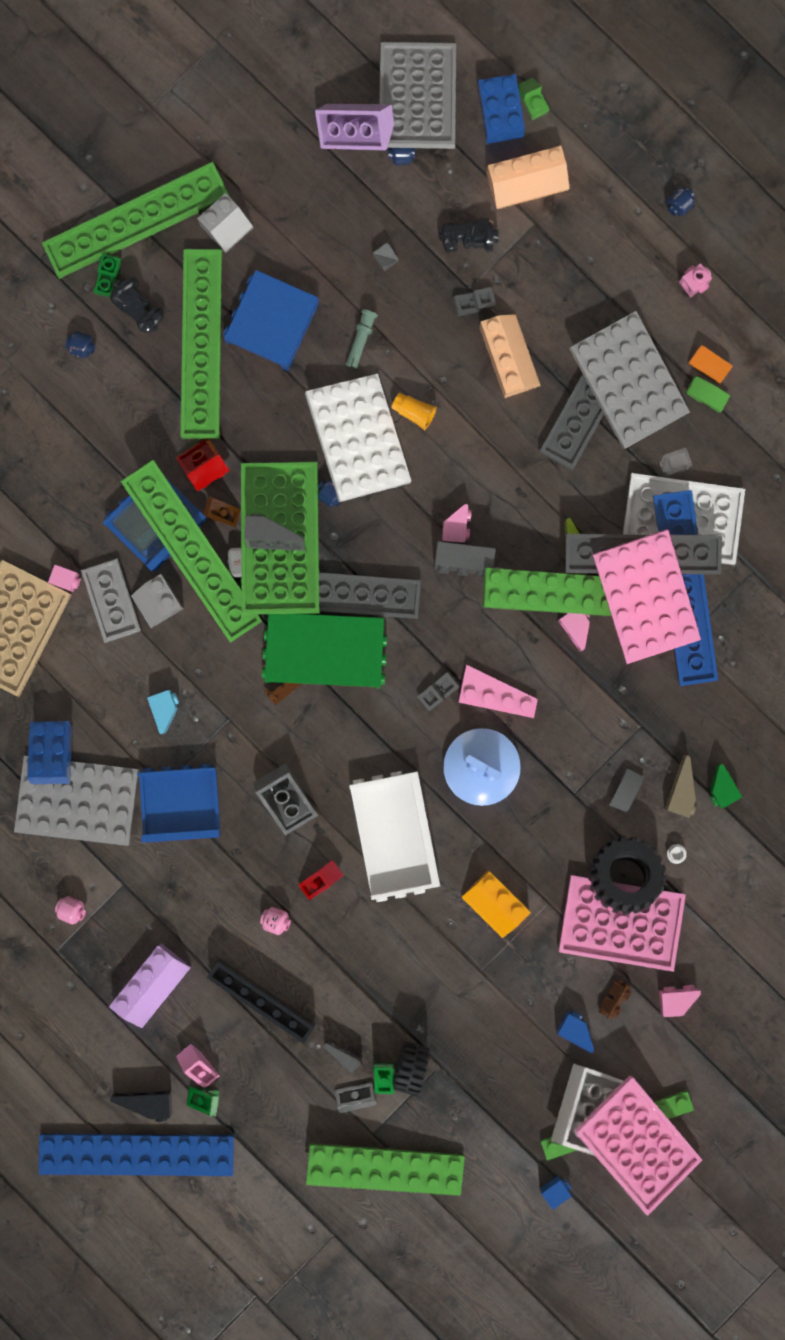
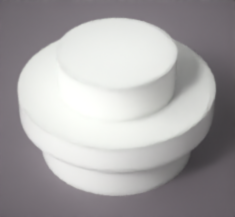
(676, 853)

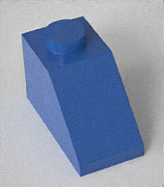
(575, 1030)

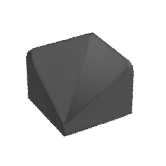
(385, 257)

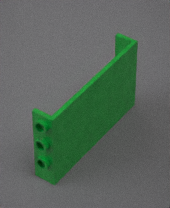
(324, 650)

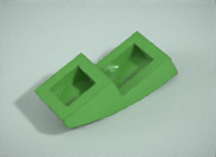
(707, 393)

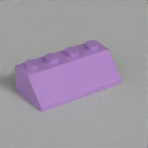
(355, 126)
(150, 986)

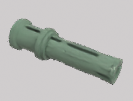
(363, 330)

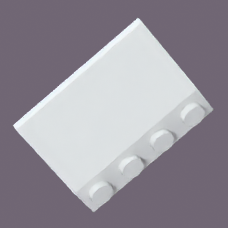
(582, 1096)

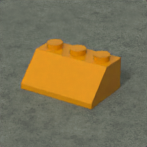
(495, 904)

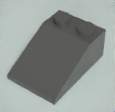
(266, 534)
(284, 799)

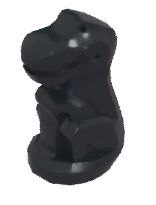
(473, 234)
(131, 302)

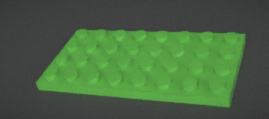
(281, 578)

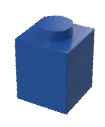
(556, 1192)

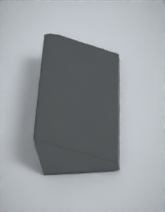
(355, 1097)

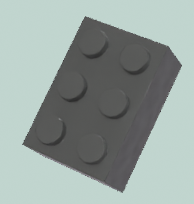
(463, 559)

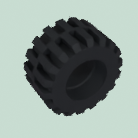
(411, 1068)

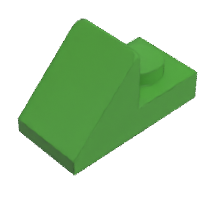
(532, 98)

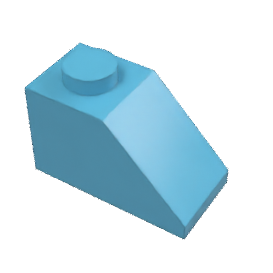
(163, 709)

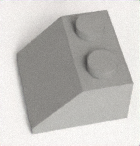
(225, 223)
(156, 601)

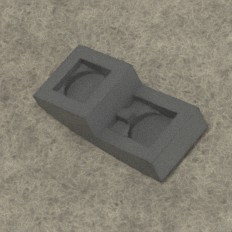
(474, 302)
(438, 691)
(626, 791)

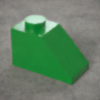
(722, 788)

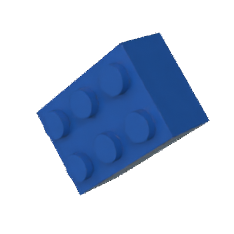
(501, 108)
(49, 752)

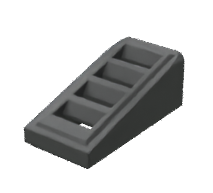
(344, 1057)

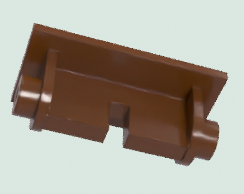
(279, 691)
(620, 994)

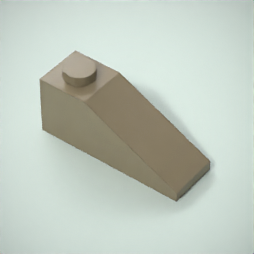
(682, 795)

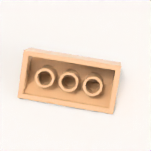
(528, 177)
(509, 354)

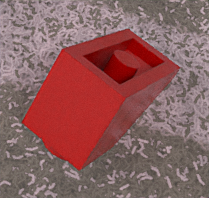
(321, 880)

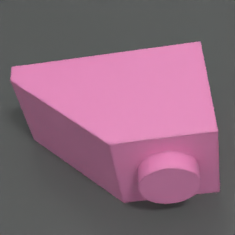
(577, 628)
(197, 1066)

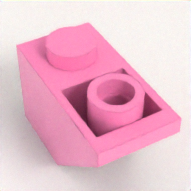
(455, 526)
(677, 1001)

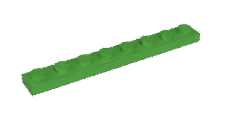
(670, 1106)

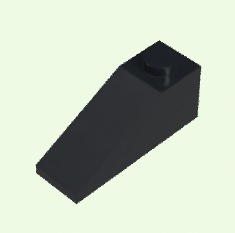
(150, 1104)

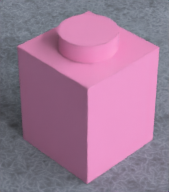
(64, 578)

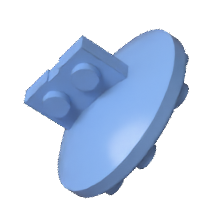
(481, 766)

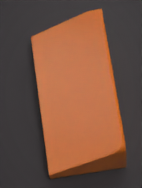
(710, 364)

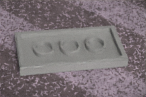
(111, 600)

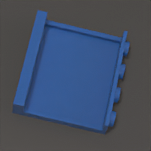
(271, 319)
(179, 803)

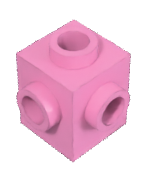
(696, 280)

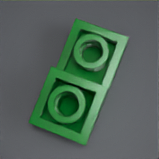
(107, 275)

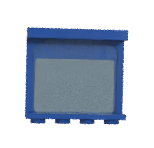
(138, 535)

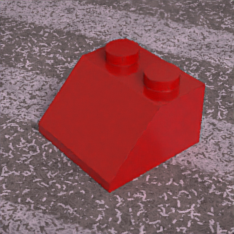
(202, 464)

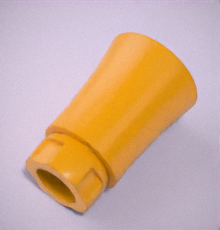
(414, 410)

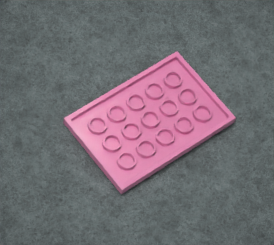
(646, 596)
(633, 939)
(638, 1145)

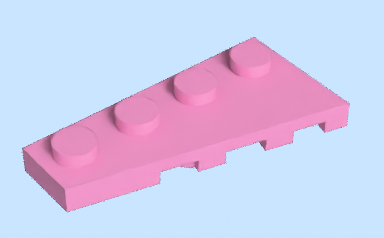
(487, 692)

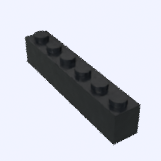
(261, 1001)

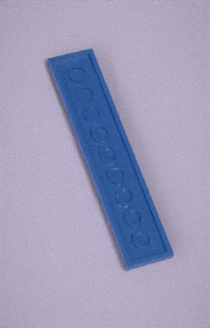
(695, 660)
(136, 1154)

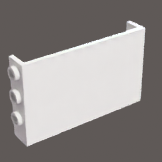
(394, 835)

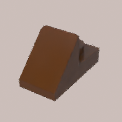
(221, 512)

